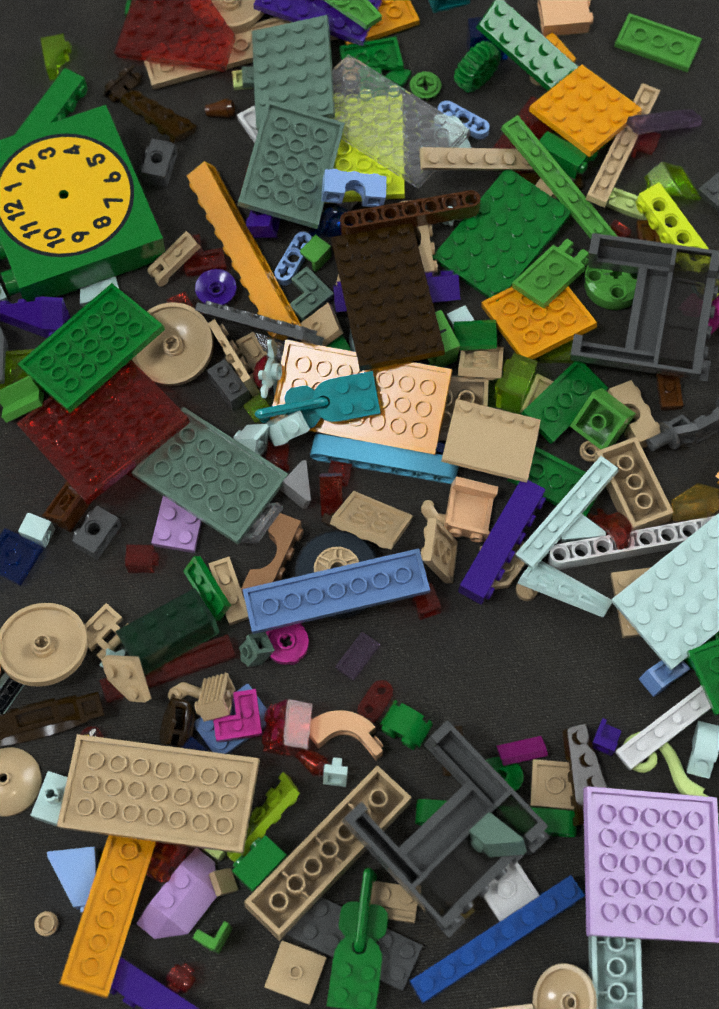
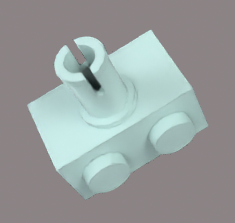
(50, 799)

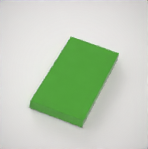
(658, 42)

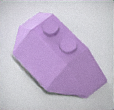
(181, 899)

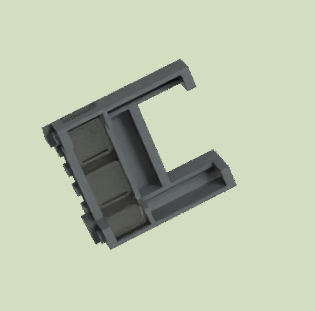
(667, 309)
(438, 860)

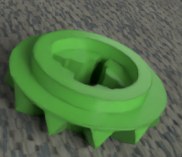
(432, 81)

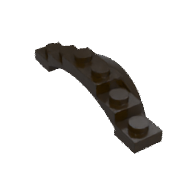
(48, 717)

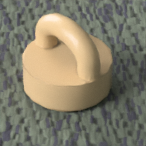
(525, 593)

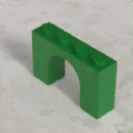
(567, 155)

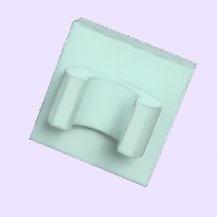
(335, 773)

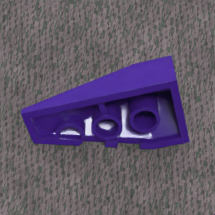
(38, 316)

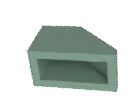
(496, 838)

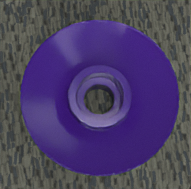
(215, 280)

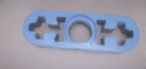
(458, 111)
(293, 267)

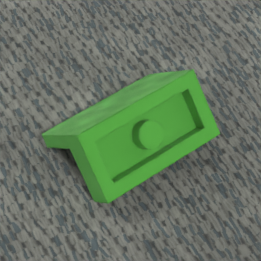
(20, 398)
(214, 944)

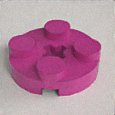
(292, 653)

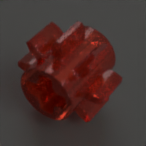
(181, 978)

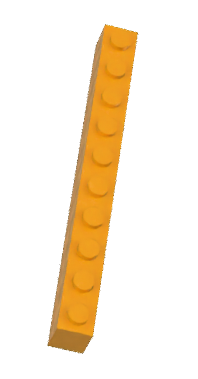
(240, 246)

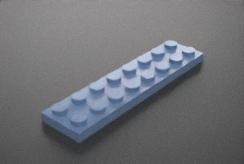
(336, 591)

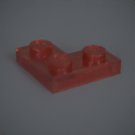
(204, 260)

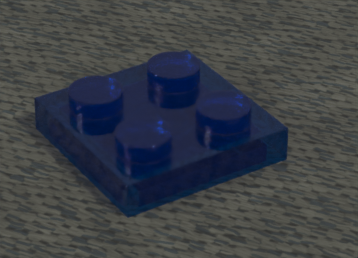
(17, 556)

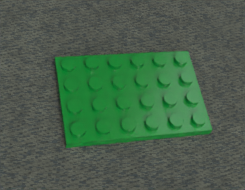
(505, 235)
(91, 347)

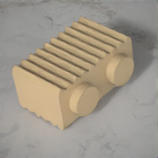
(215, 697)

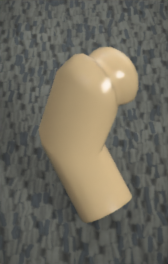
(430, 512)
(182, 690)

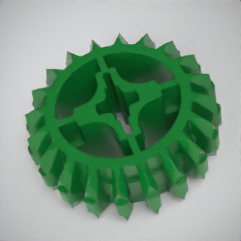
(477, 66)

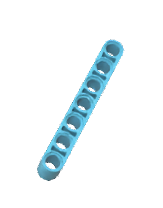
(382, 458)

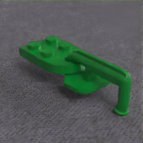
(353, 975)

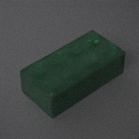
(168, 631)

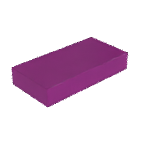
(522, 750)

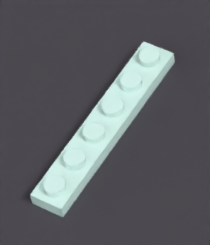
(567, 512)

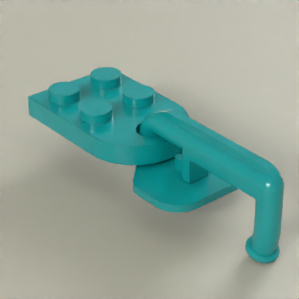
(349, 399)

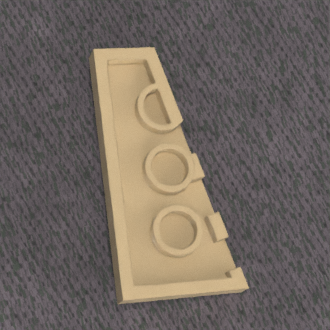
(230, 349)

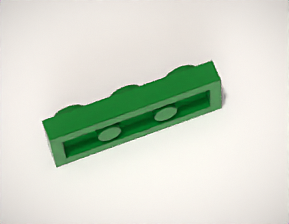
(207, 587)

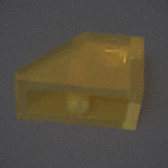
(696, 503)

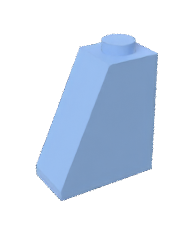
(76, 872)

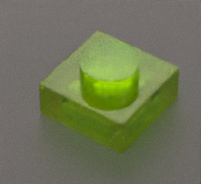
(254, 404)

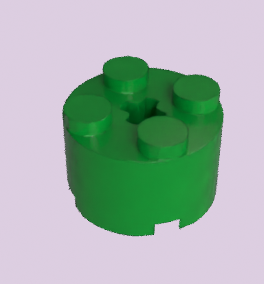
(405, 724)

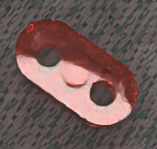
(375, 700)

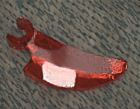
(615, 525)

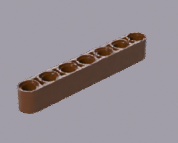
(418, 207)

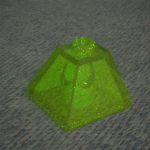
(673, 180)

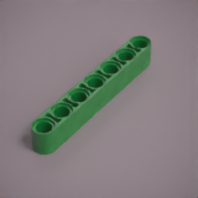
(558, 821)

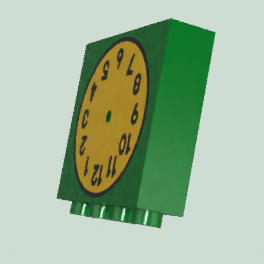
(77, 239)

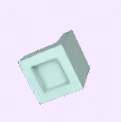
(36, 529)

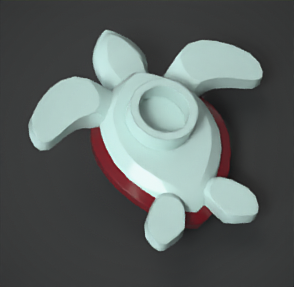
(268, 370)

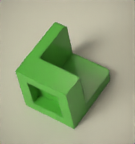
(317, 252)

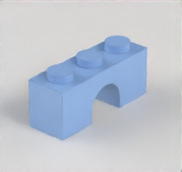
(370, 187)

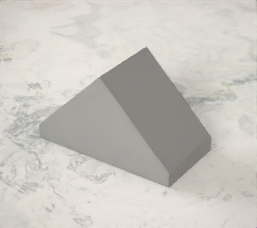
(297, 485)

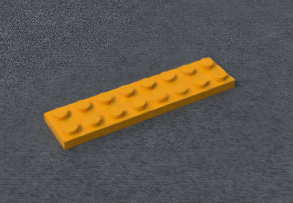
(107, 915)

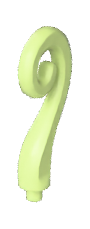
(681, 781)

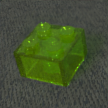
(515, 383)

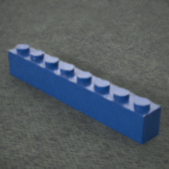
(496, 939)

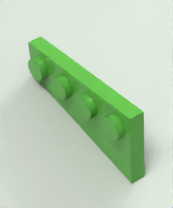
(358, 10)

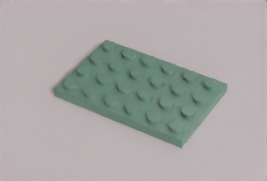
(294, 67)
(290, 164)
(212, 477)

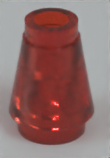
(313, 762)

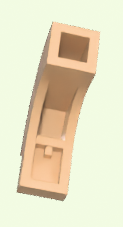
(345, 723)

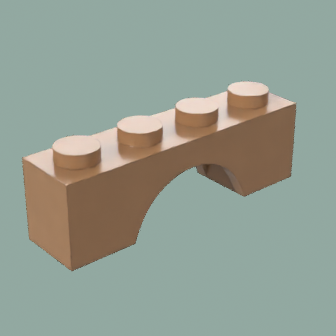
(284, 534)

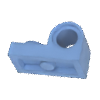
(660, 676)

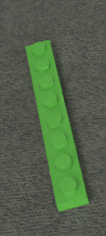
(555, 178)

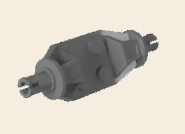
(684, 433)

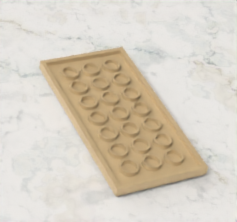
(159, 793)

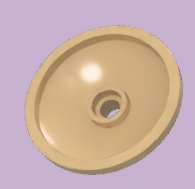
(22, 781)
(562, 986)

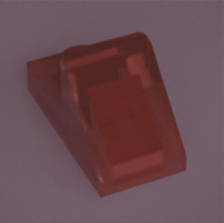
(330, 492)

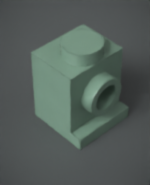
(250, 652)

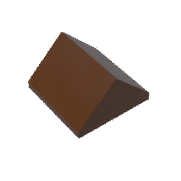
(66, 508)

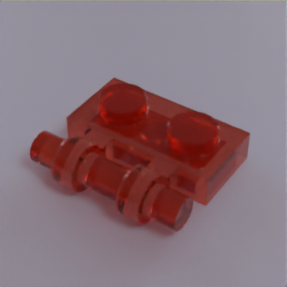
(163, 858)

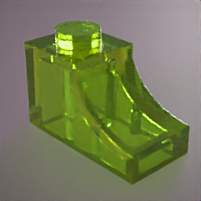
(55, 53)

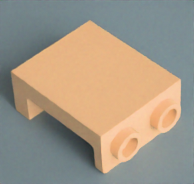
(470, 509)

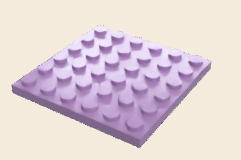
(651, 865)

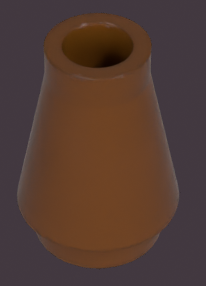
(223, 108)

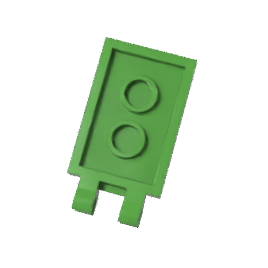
(551, 274)

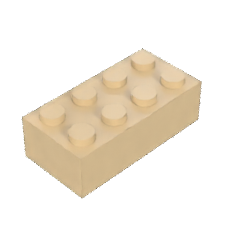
(635, 486)

